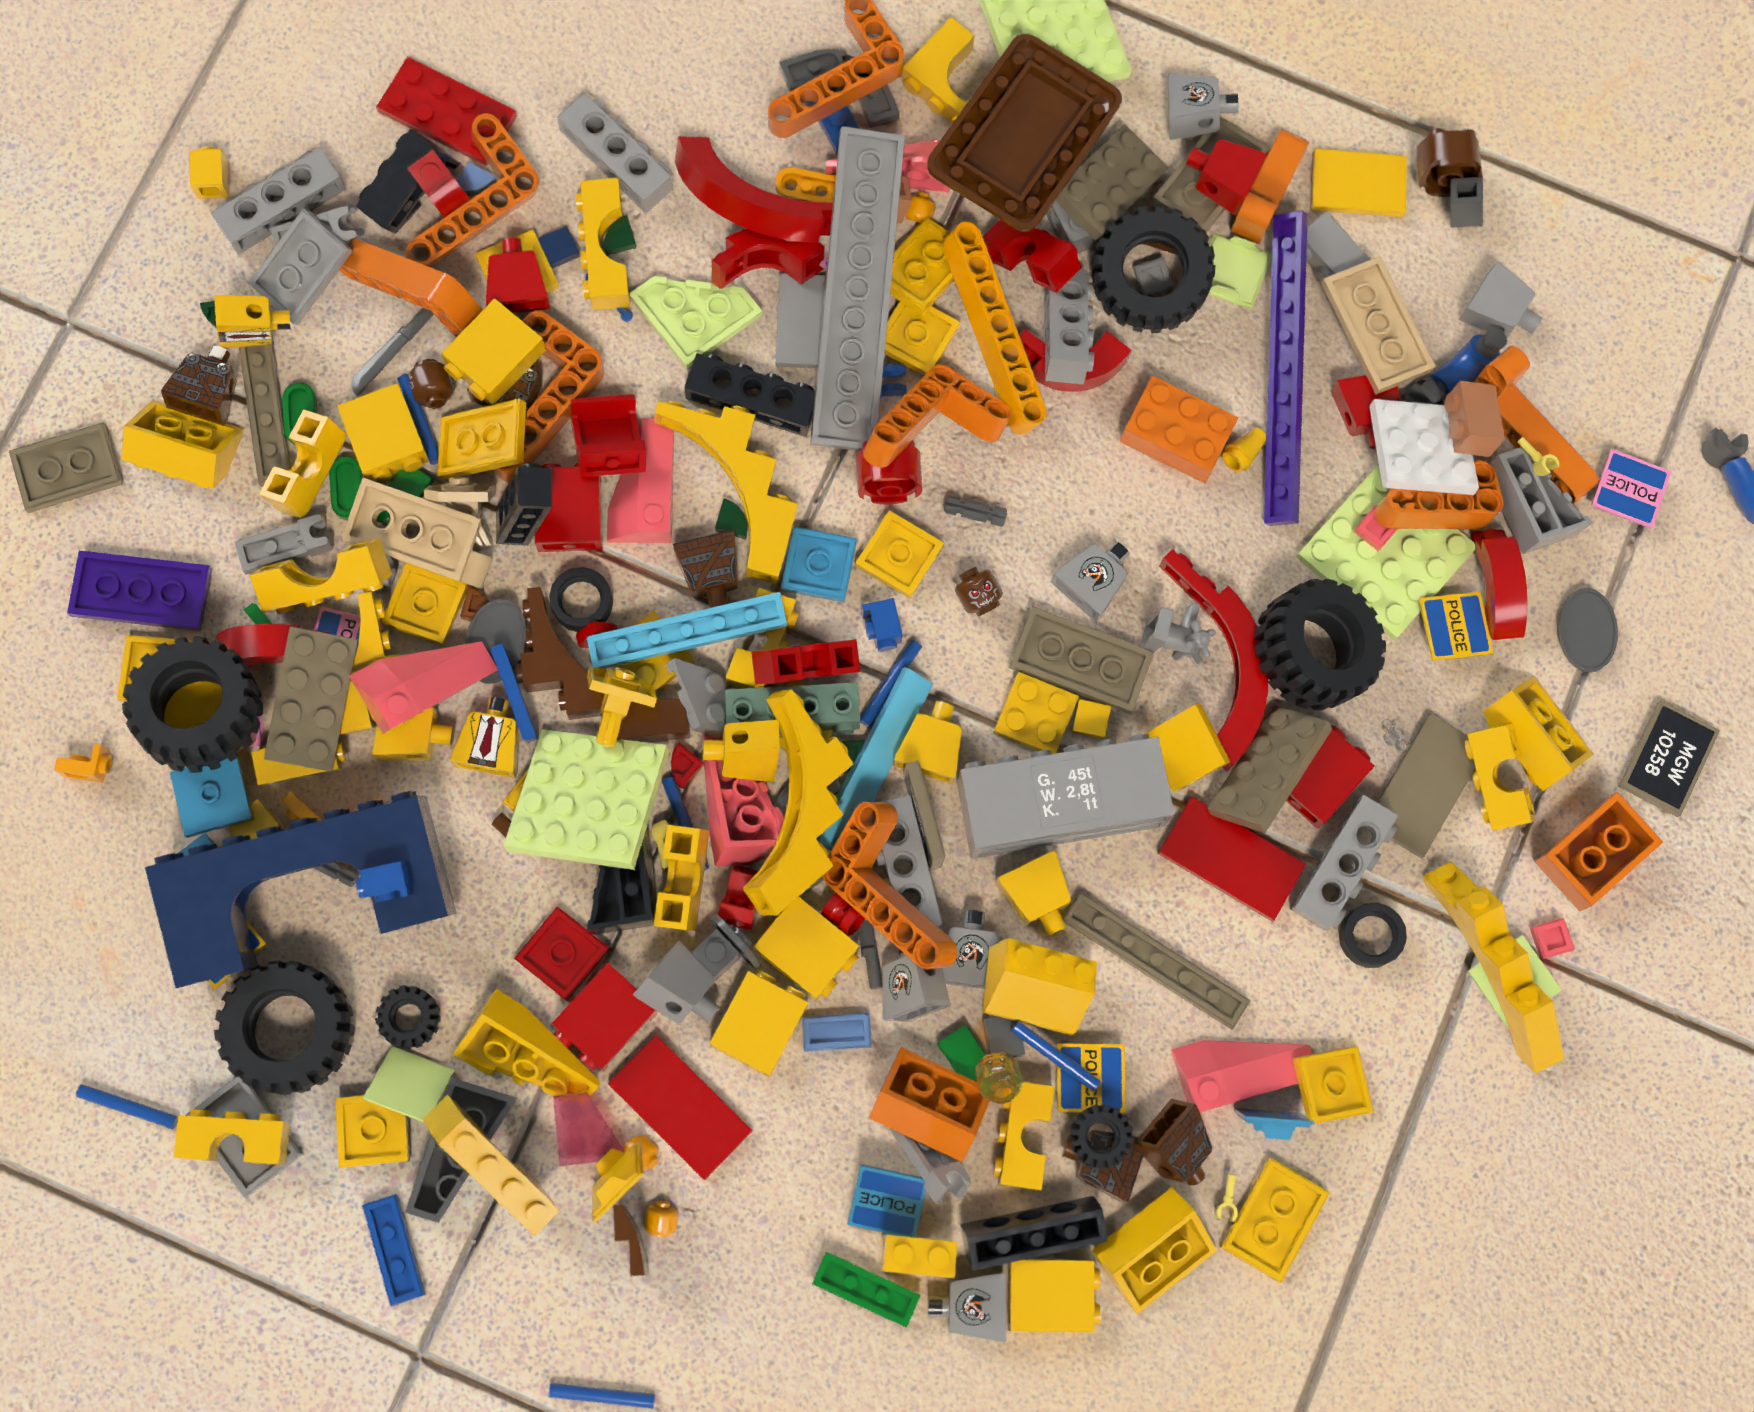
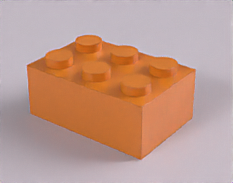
(1178, 429)
(1598, 851)
(930, 1104)

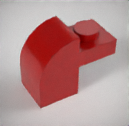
(438, 183)
(736, 906)

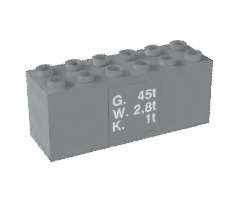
(1064, 796)

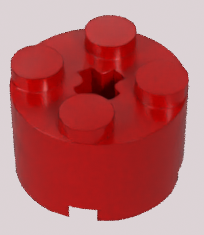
(893, 482)

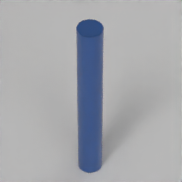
(420, 421)
(883, 692)
(677, 804)
(1055, 1055)
(127, 1106)
(601, 1395)

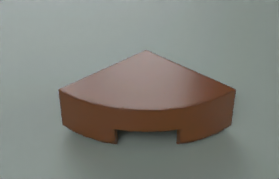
(473, 603)

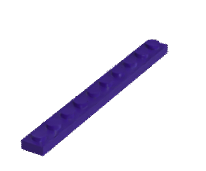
(1286, 369)

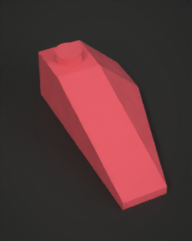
(913, 166)
(644, 500)
(412, 683)
(739, 817)
(1234, 1071)

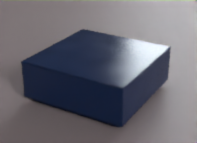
(559, 247)

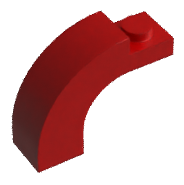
(752, 250)
(1109, 359)
(1504, 582)
(258, 642)

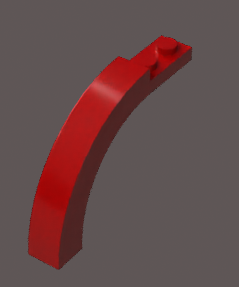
(745, 203)
(1239, 632)

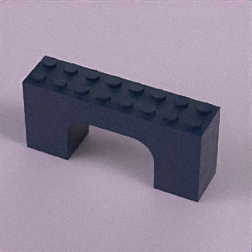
(206, 894)

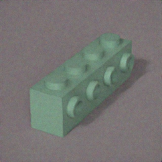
(828, 705)

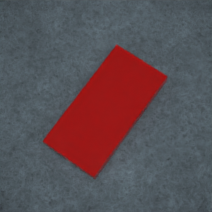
(1232, 859)
(680, 1107)

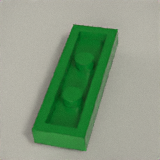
(866, 1289)

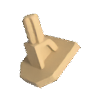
(466, 498)

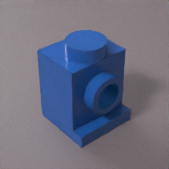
(882, 624)
(384, 881)

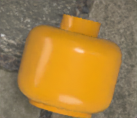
(920, 208)
(649, 1149)
(660, 1219)

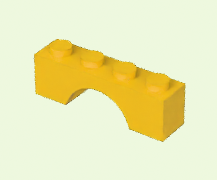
(607, 279)
(285, 584)

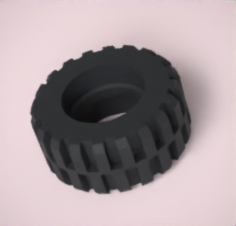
(1162, 228)
(1348, 624)
(171, 670)
(241, 1014)

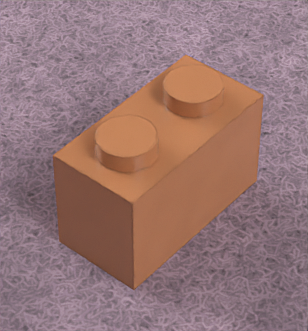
(1474, 418)

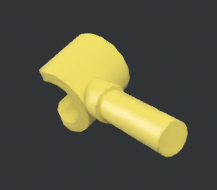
(1539, 461)
(659, 833)
(1228, 1199)

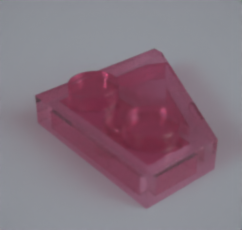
(581, 1130)

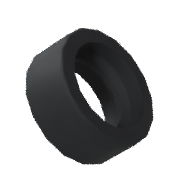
(574, 576)
(1381, 911)

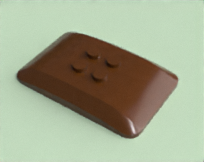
(1024, 132)

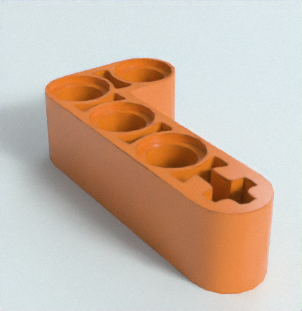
(1270, 186)
(1443, 510)

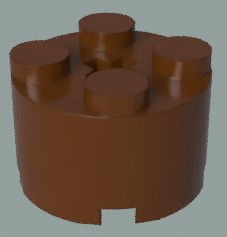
(1446, 157)

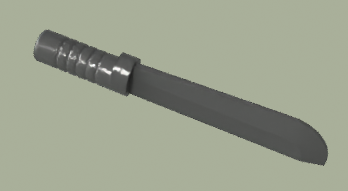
(378, 362)
(870, 952)

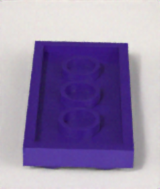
(139, 590)

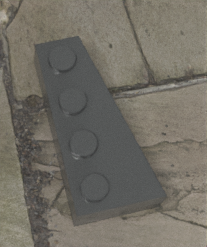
(439, 1173)

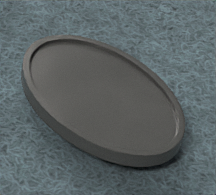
(496, 624)
(1588, 630)
(737, 939)

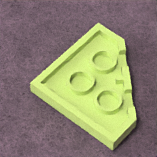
(694, 314)

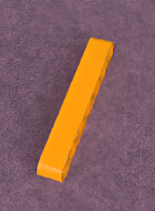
(994, 313)

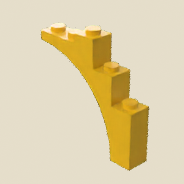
(751, 474)
(356, 717)
(811, 808)
(1505, 962)

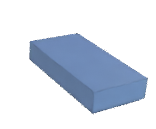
(836, 1032)

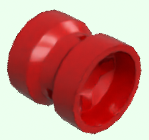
(842, 914)

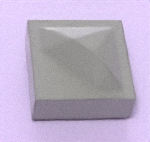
(1153, 277)

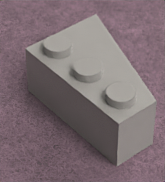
(1534, 504)

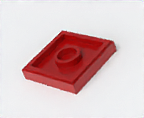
(562, 953)

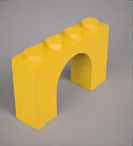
(931, 66)
(489, 1166)

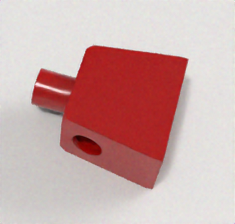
(1227, 173)
(516, 279)
(1353, 401)

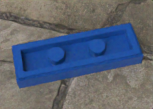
(514, 693)
(393, 1250)

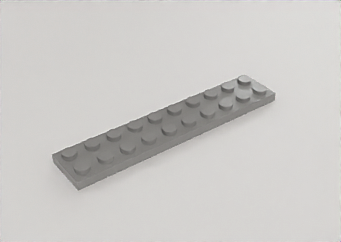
(857, 288)

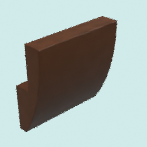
(627, 1230)

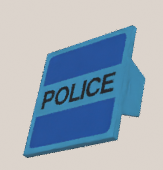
(1274, 1123)
(887, 1201)

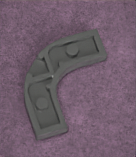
(877, 106)

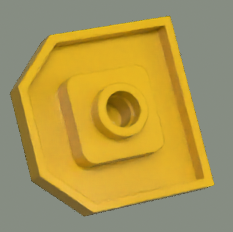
(619, 690)

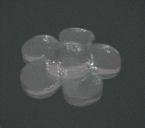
(1396, 734)

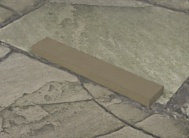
(264, 409)
(1156, 960)

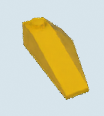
(517, 1044)

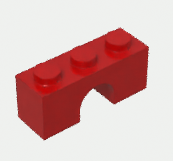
(1048, 258)
(805, 661)

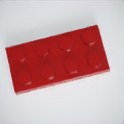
(441, 108)

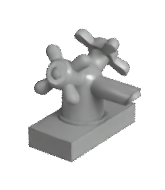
(1185, 639)

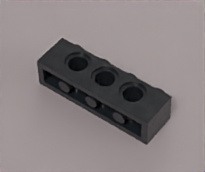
(792, 418)
(524, 505)
(1033, 1232)

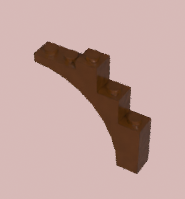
(553, 668)

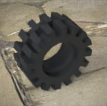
(389, 1007)
(1122, 1136)

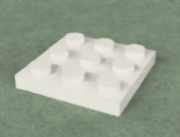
(1417, 449)

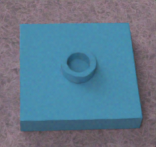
(819, 564)
(211, 798)

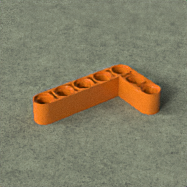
(843, 76)
(480, 204)
(412, 283)
(942, 392)
(552, 398)
(1524, 420)
(852, 876)

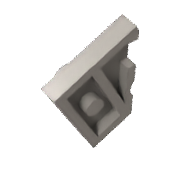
(701, 696)

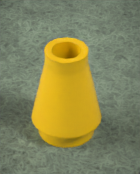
(1243, 451)

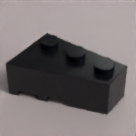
(394, 191)
(625, 896)

